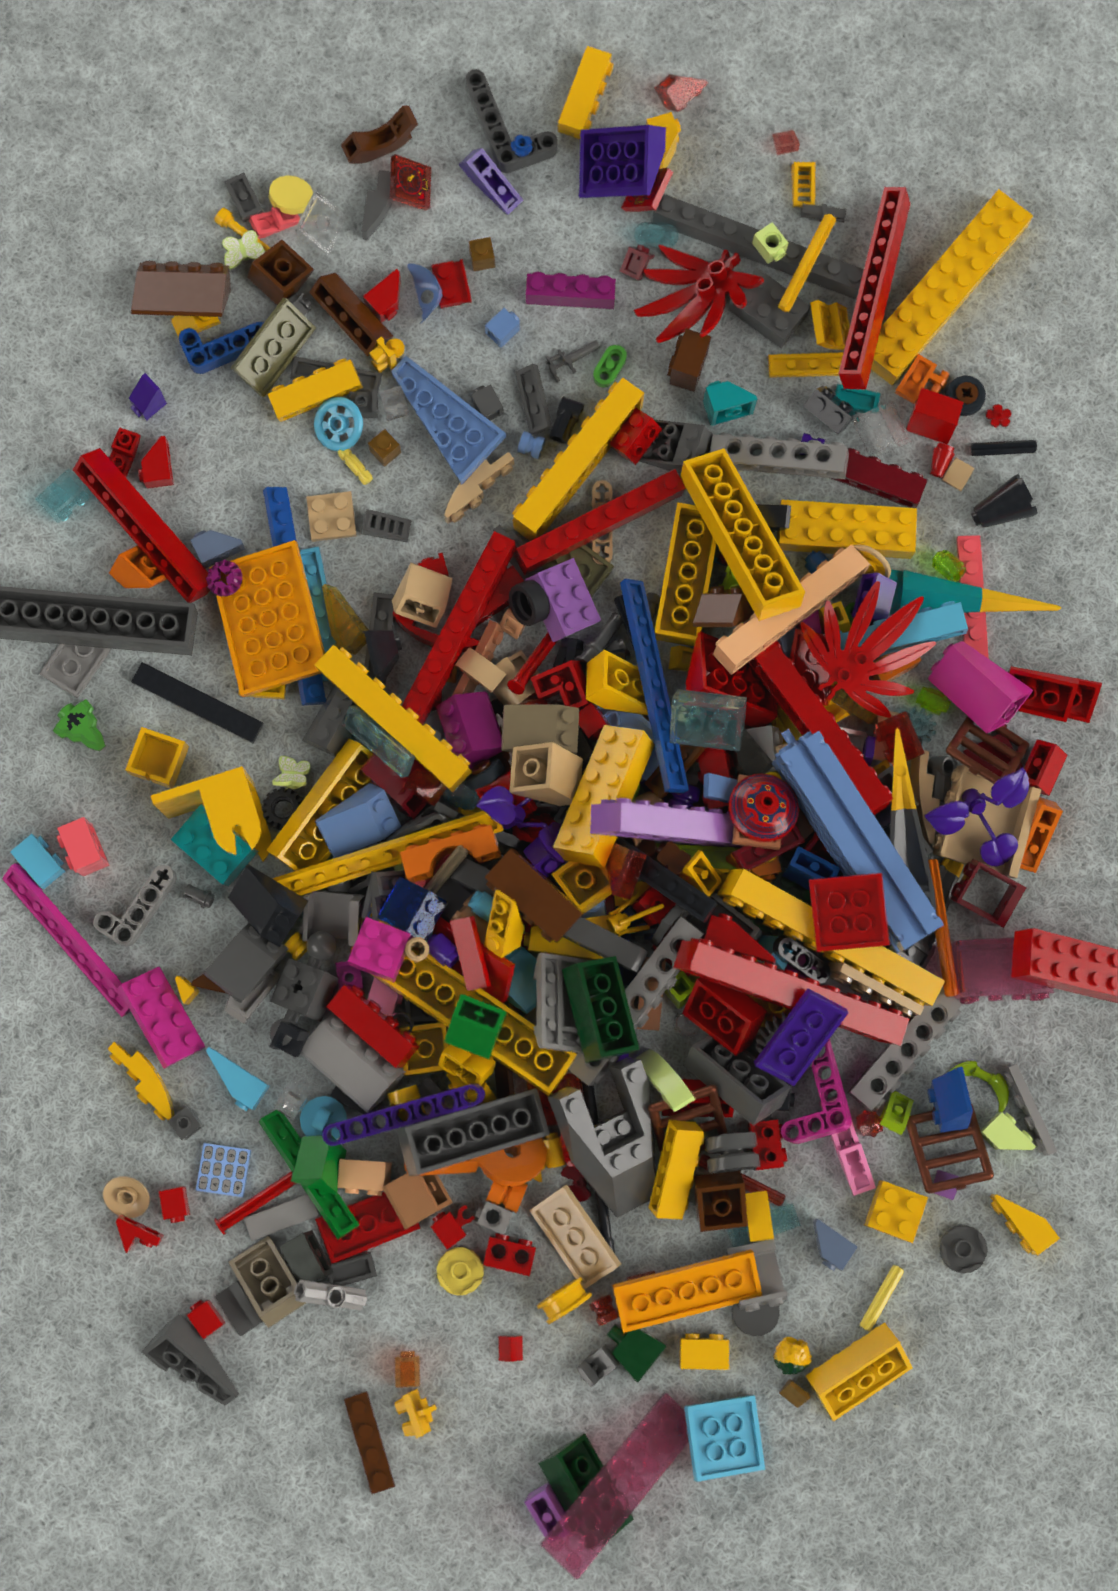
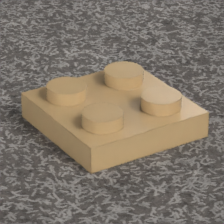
(331, 516)

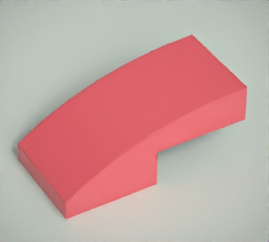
(272, 222)

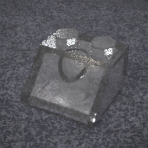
(882, 430)

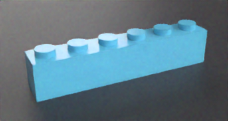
(925, 627)

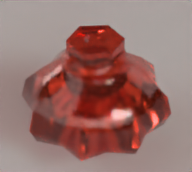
(869, 1123)

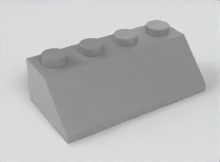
(351, 1063)

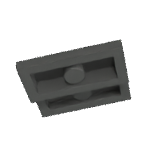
(381, 887)

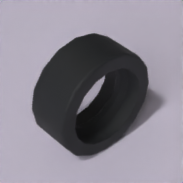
(537, 599)

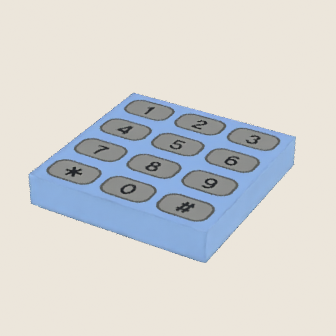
(223, 1170)

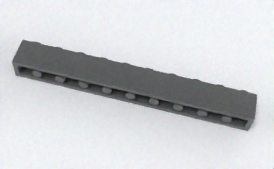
(738, 238)

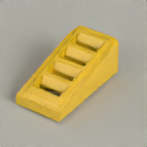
(803, 166)

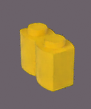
(466, 1065)

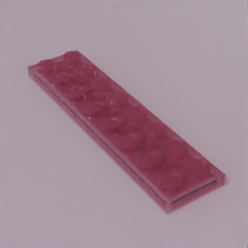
(618, 1487)

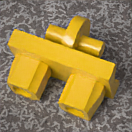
(385, 355)
(418, 1412)

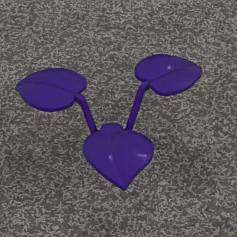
(1007, 790)
(499, 806)

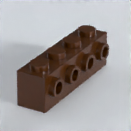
(349, 312)

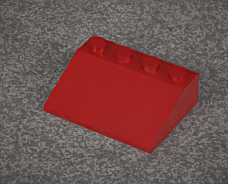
(710, 676)

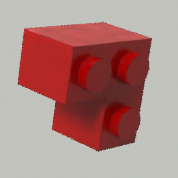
(564, 679)

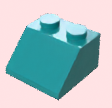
(727, 402)

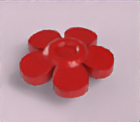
(998, 416)

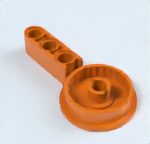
(504, 1170)

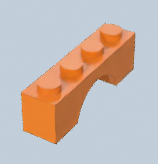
(422, 860)

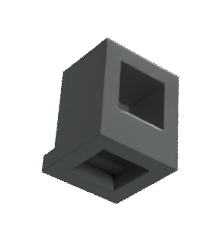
(370, 407)

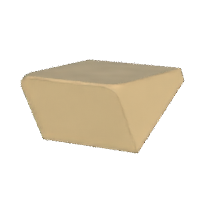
(958, 474)

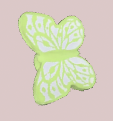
(242, 249)
(292, 773)

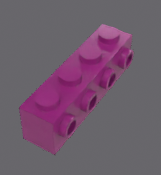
(570, 290)

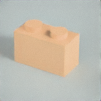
(363, 1176)

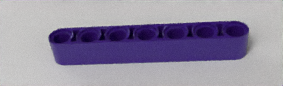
(392, 1117)

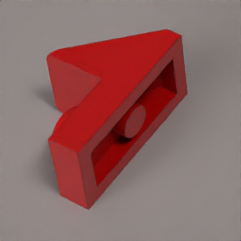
(131, 1229)

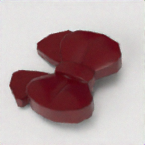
(579, 1185)

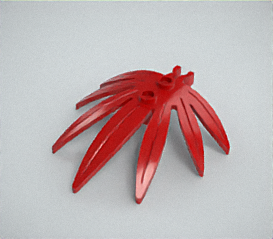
(711, 286)
(854, 663)

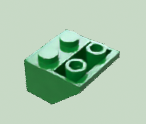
(475, 1026)

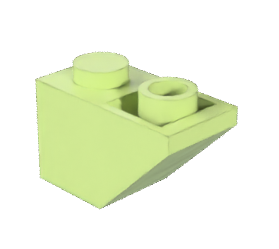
(1004, 1135)

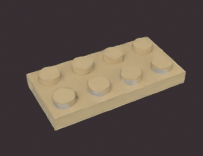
(879, 993)

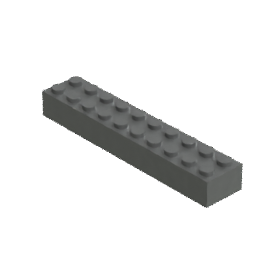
(97, 620)

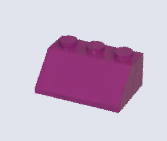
(471, 726)

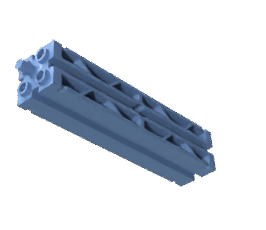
(854, 834)

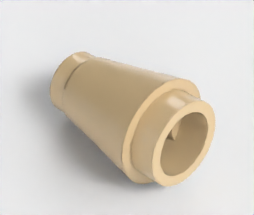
(419, 943)

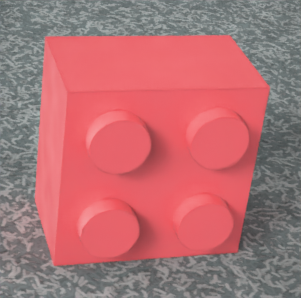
(82, 846)

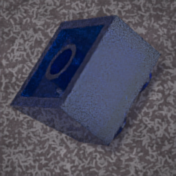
(412, 909)

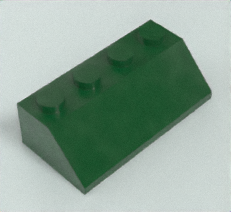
(571, 1471)

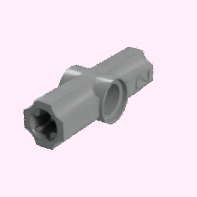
(319, 1294)

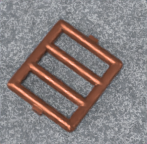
(975, 767)
(715, 1107)
(924, 1165)

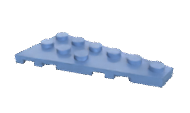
(454, 425)

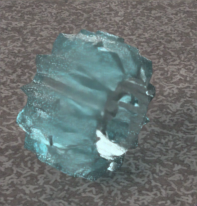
(927, 725)
(462, 797)

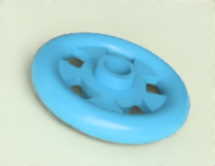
(321, 426)

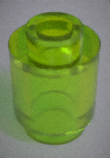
(948, 565)
(933, 700)

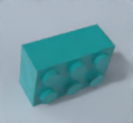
(198, 842)

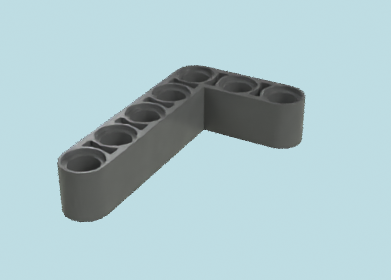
(498, 129)

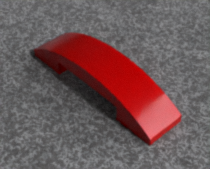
(425, 636)

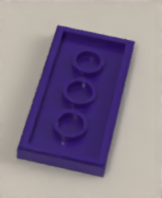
(801, 1037)

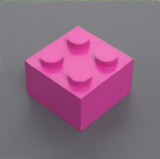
(379, 949)

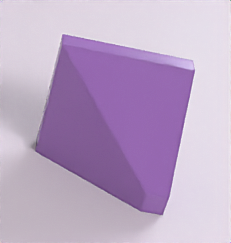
(941, 1176)

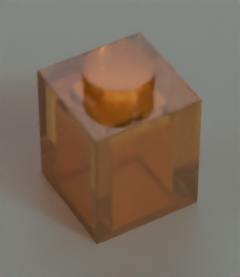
(407, 1369)

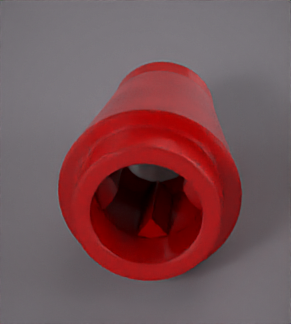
(941, 459)

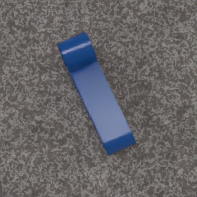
(207, 350)

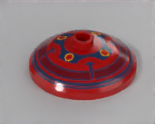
(755, 818)

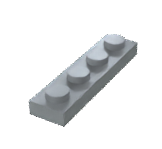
(1033, 1118)

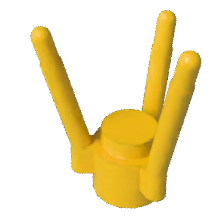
(618, 922)

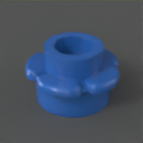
(521, 150)

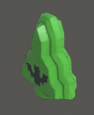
(80, 725)

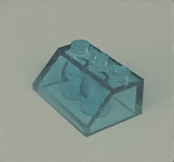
(707, 719)

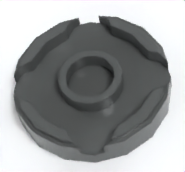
(960, 1255)
(756, 1322)

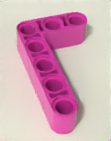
(830, 1109)

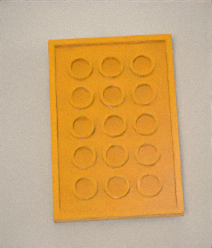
(271, 621)

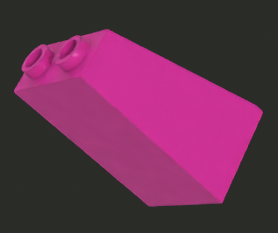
(978, 686)

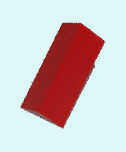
(1058, 695)

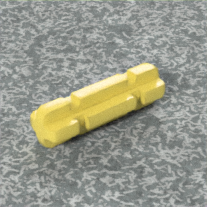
(355, 466)

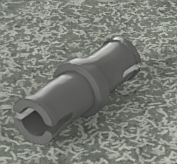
(818, 212)

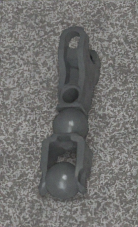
(420, 822)

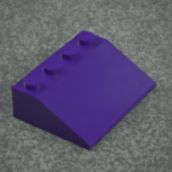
(620, 160)

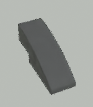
(376, 205)

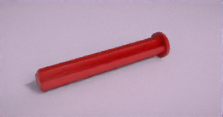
(531, 665)
(254, 1203)

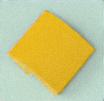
(830, 324)

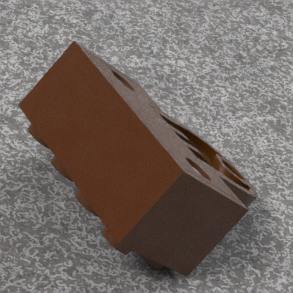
(534, 895)

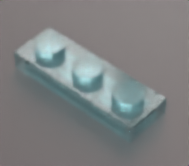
(782, 1220)

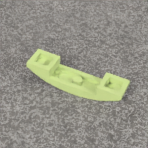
(665, 1080)

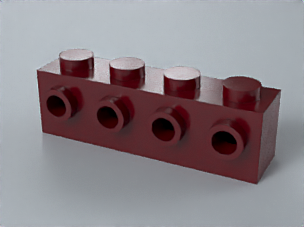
(883, 479)

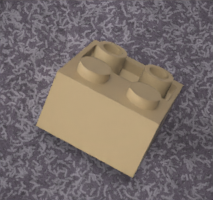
(422, 595)

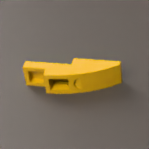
(152, 1087)

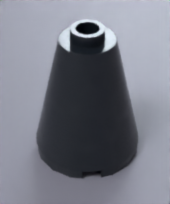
(1005, 504)

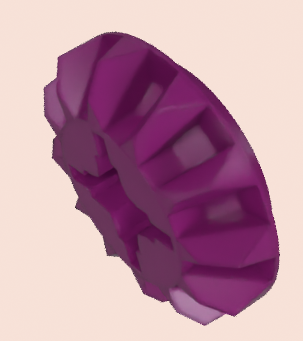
(234, 578)

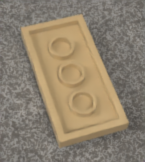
(575, 1236)

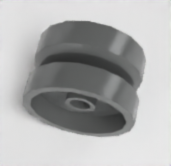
(731, 1149)

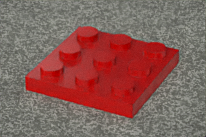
(849, 912)

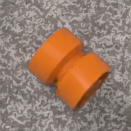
(508, 1195)

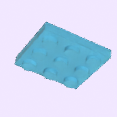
(724, 1438)

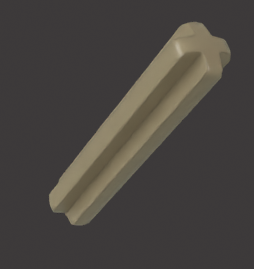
(446, 869)

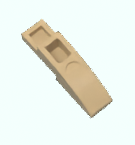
(470, 492)

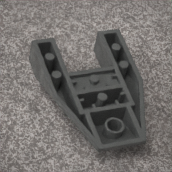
(618, 1151)

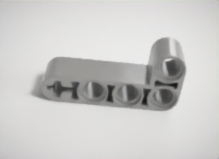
(139, 903)

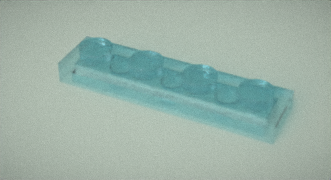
(379, 741)

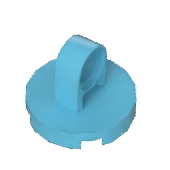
(321, 1113)

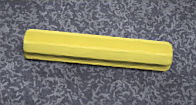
(881, 1298)

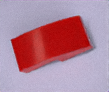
(124, 449)

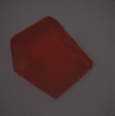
(786, 142)

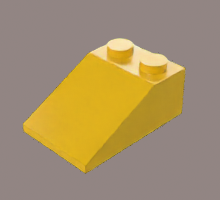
(614, 684)

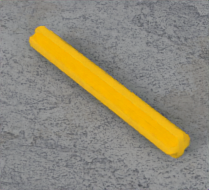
(807, 263)

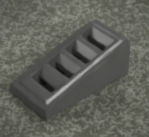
(376, 532)

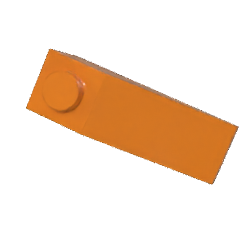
(1041, 831)

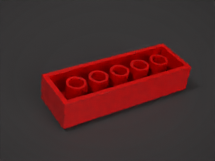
(1065, 964)

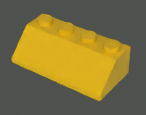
(859, 1371)

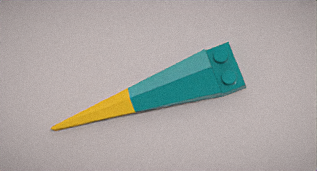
(972, 598)

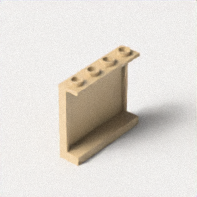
(966, 842)

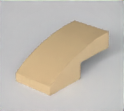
(480, 669)

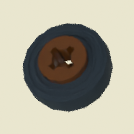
(974, 390)
(484, 773)

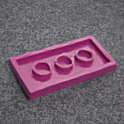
(161, 1017)

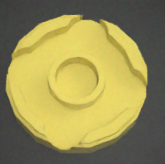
(290, 194)
(467, 1271)

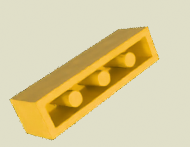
(585, 92)
(312, 391)
(676, 1169)

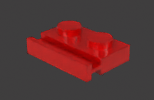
(453, 283)

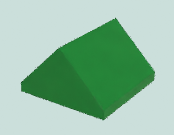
(318, 1164)

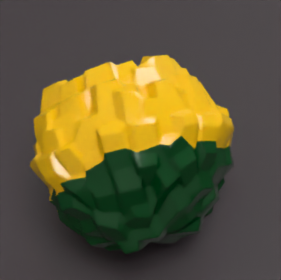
(792, 1355)

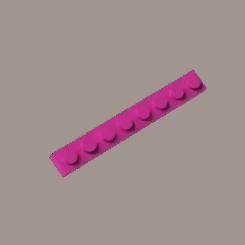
(66, 936)

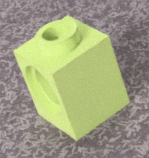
(770, 234)

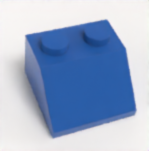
(950, 1101)

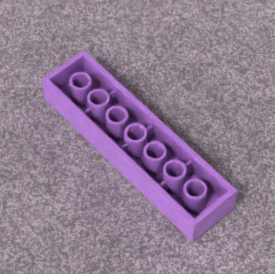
(662, 822)

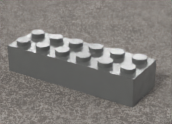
(472, 1132)

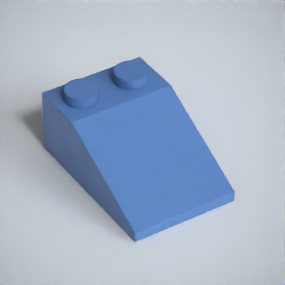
(358, 821)

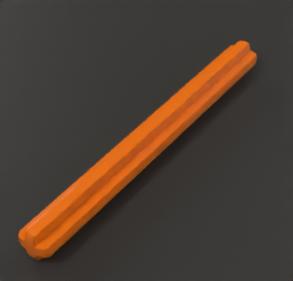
(942, 935)

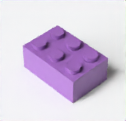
(568, 600)

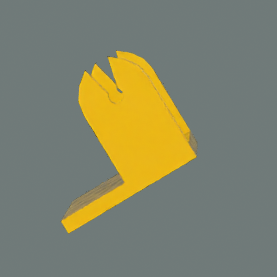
(229, 804)

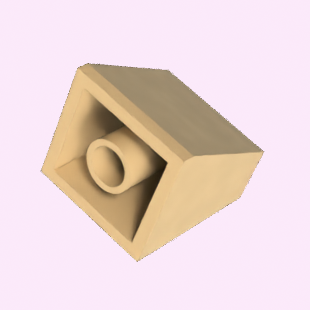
(545, 773)

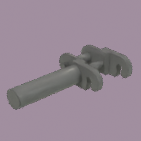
(573, 357)

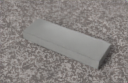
(281, 1217)

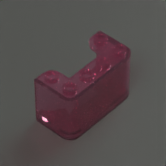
(985, 970)

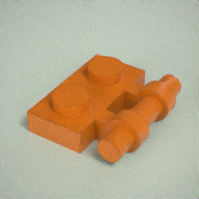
(917, 376)

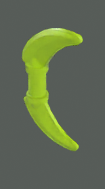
(996, 1081)

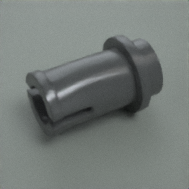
(199, 896)

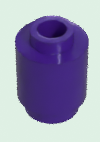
(443, 950)

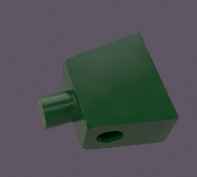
(635, 1350)

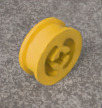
(564, 1300)

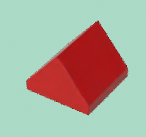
(510, 1348)

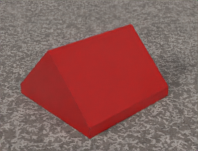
(934, 416)

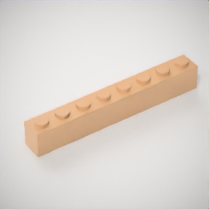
(822, 585)

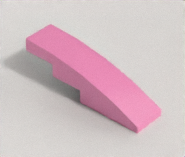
(851, 1157)

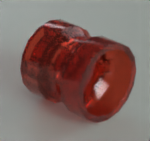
(602, 1304)

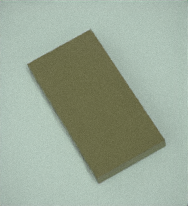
(273, 347)

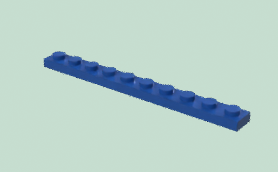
(283, 531)
(653, 685)

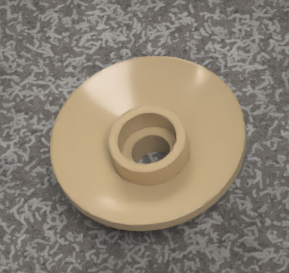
(120, 1202)

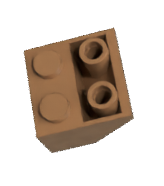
(416, 1197)

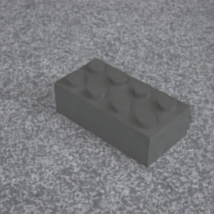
(737, 1079)

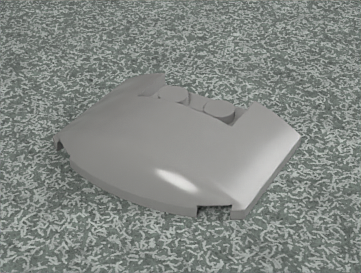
(555, 1017)

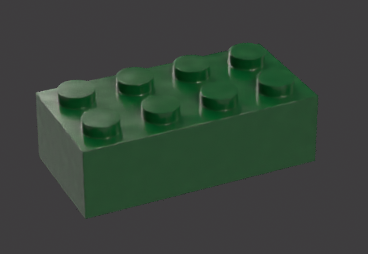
(600, 1009)

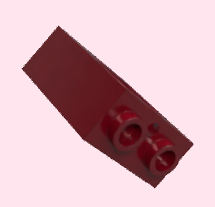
(1006, 905)

